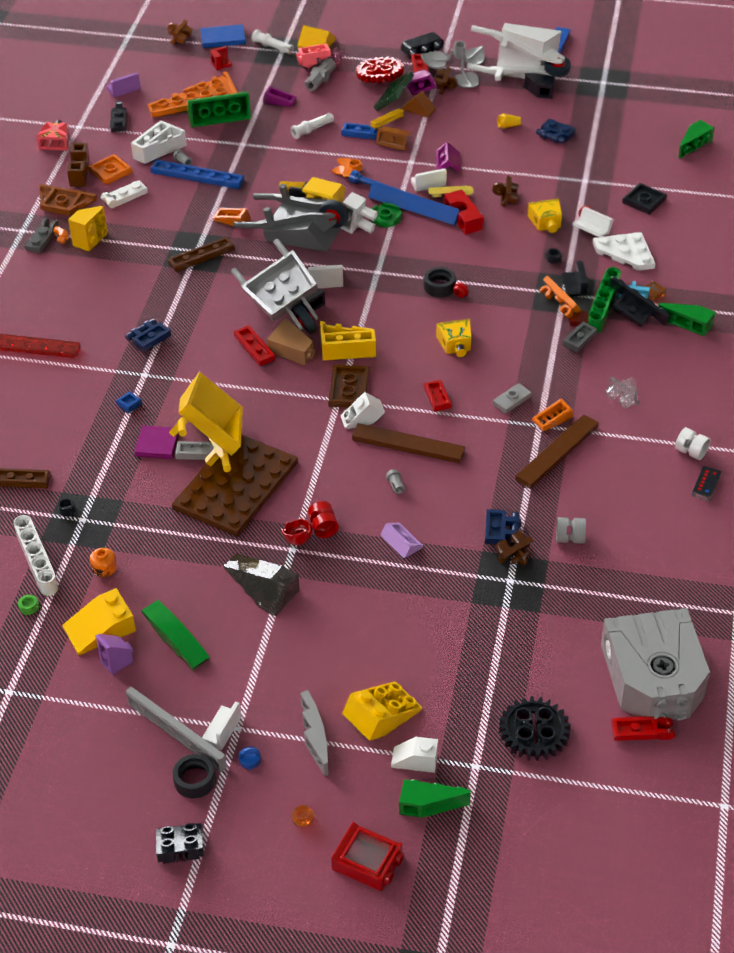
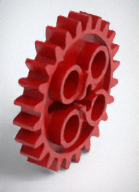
(379, 70)

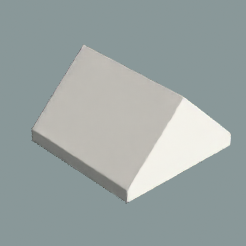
(327, 276)

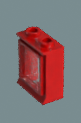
(367, 857)

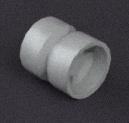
(578, 530)

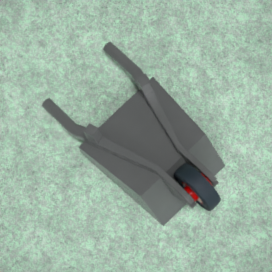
(300, 220)

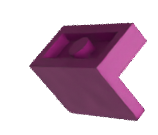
(448, 156)

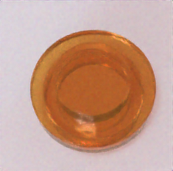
(302, 816)

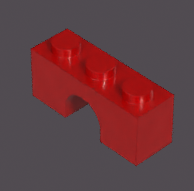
(469, 218)

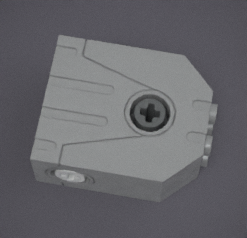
(655, 663)

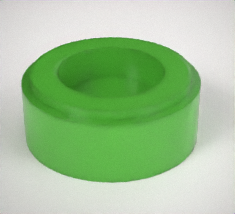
(28, 604)

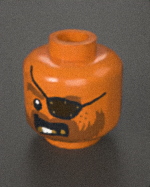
(103, 562)

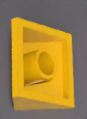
(312, 36)

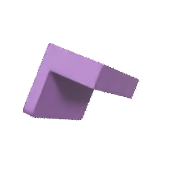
(124, 85)

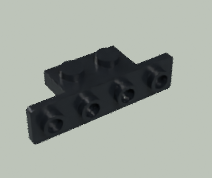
(636, 306)

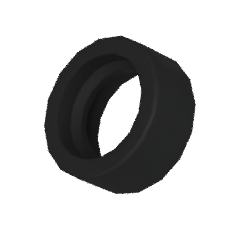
(439, 273)
(194, 790)

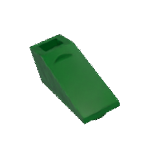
(696, 136)
(427, 799)

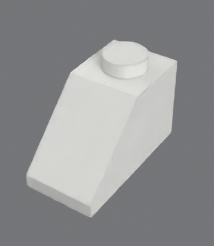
(416, 755)

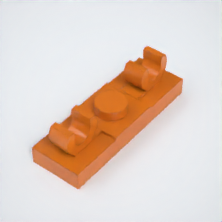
(561, 297)

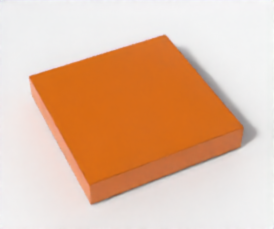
(110, 169)

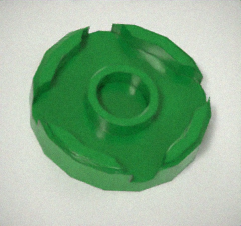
(388, 215)

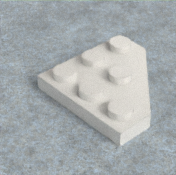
(626, 249)

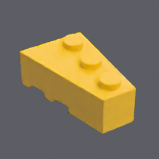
(347, 343)

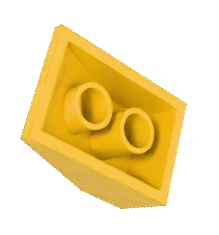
(103, 615)

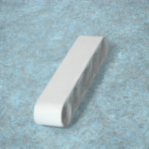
(35, 555)

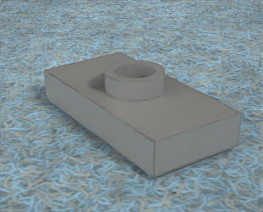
(512, 398)
(193, 450)

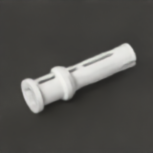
(267, 40)
(307, 126)

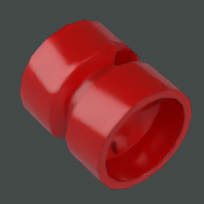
(323, 519)

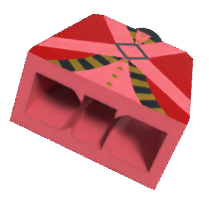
(53, 136)

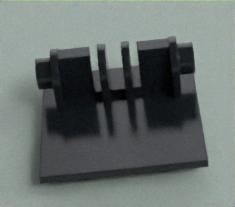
(179, 840)

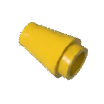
(507, 121)

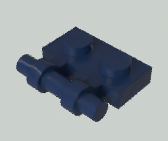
(556, 131)
(148, 334)
(495, 526)

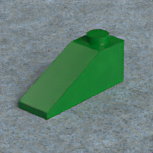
(690, 317)

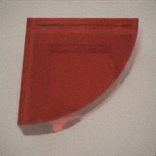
(578, 318)

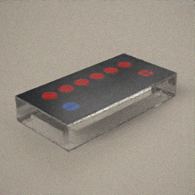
(706, 483)

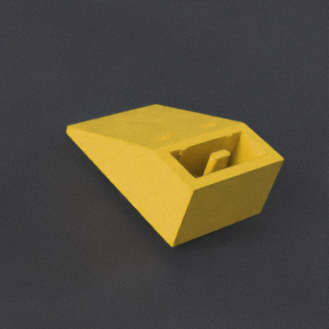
(380, 709)

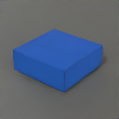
(129, 402)

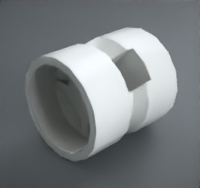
(691, 442)

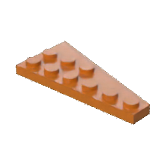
(178, 102)

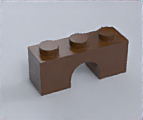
(78, 167)

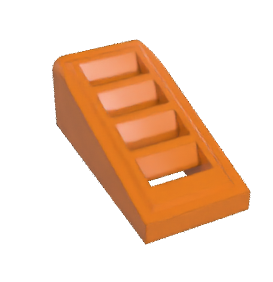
(232, 215)
(560, 405)

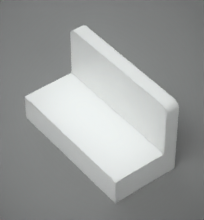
(429, 179)
(594, 222)
(223, 725)

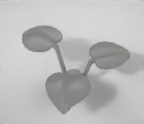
(475, 56)

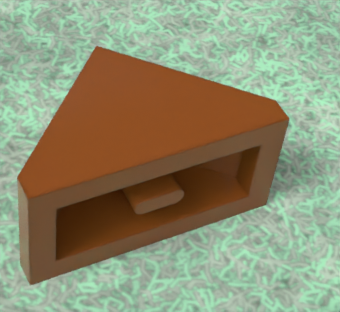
(419, 105)

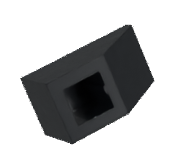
(540, 85)

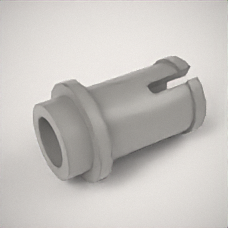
(181, 157)
(393, 476)

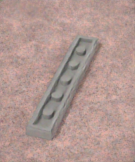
(175, 728)

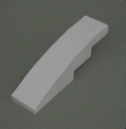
(314, 735)

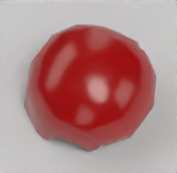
(297, 531)

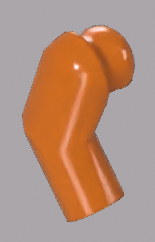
(63, 234)

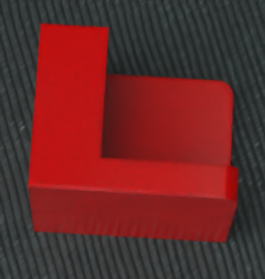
(220, 58)

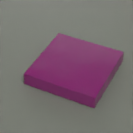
(156, 442)

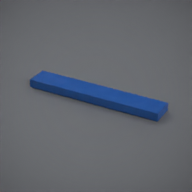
(197, 174)
(414, 203)

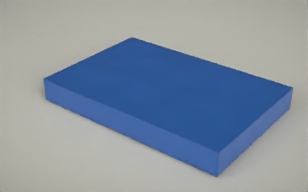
(222, 36)

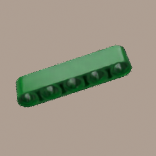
(603, 300)

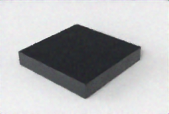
(644, 198)

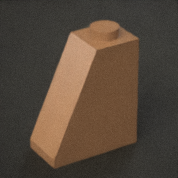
(291, 343)

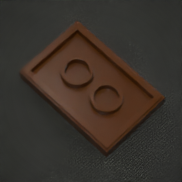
(347, 385)

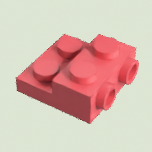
(308, 55)

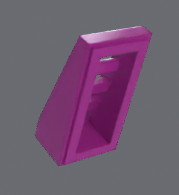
(278, 97)

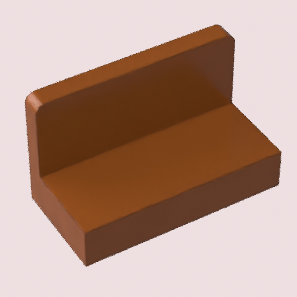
(392, 137)

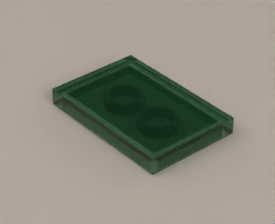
(393, 91)

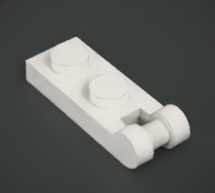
(124, 194)

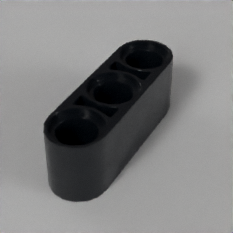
(422, 44)

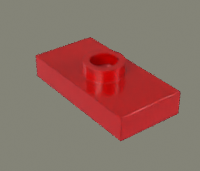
(437, 395)

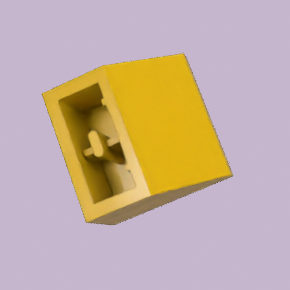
(324, 189)
(88, 227)

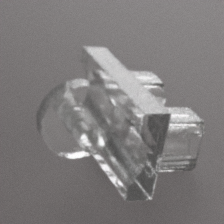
(626, 389)

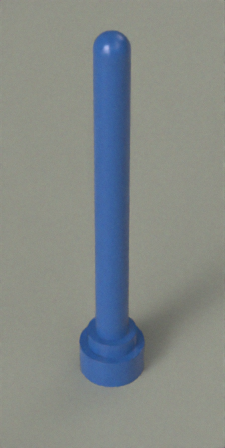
(357, 177)

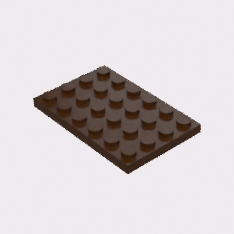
(235, 496)

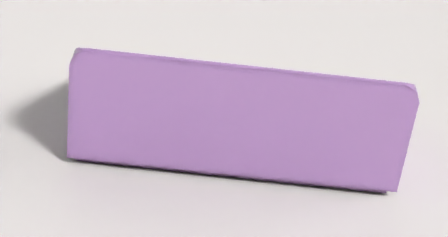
(400, 539)

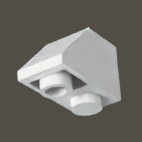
(364, 410)

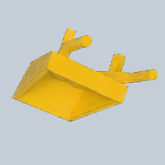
(214, 415)

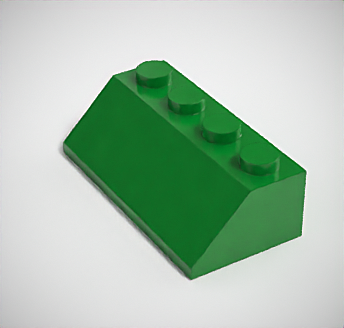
(218, 109)

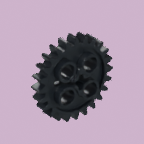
(553, 726)

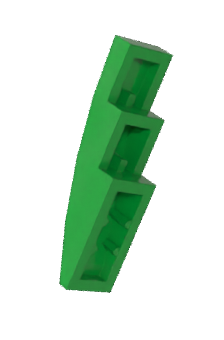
(175, 634)

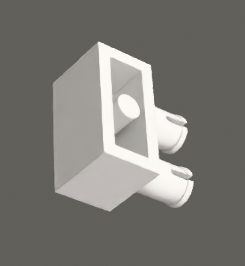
(357, 209)

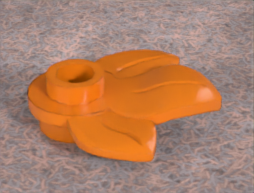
(347, 166)

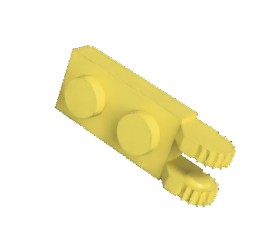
(438, 191)

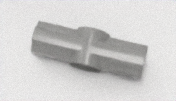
(320, 74)

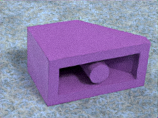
(114, 652)

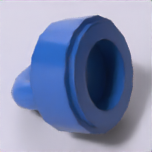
(249, 757)

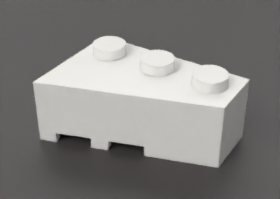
(157, 142)

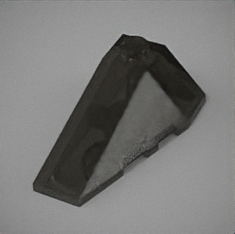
(265, 582)

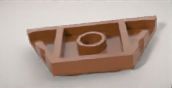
(64, 200)

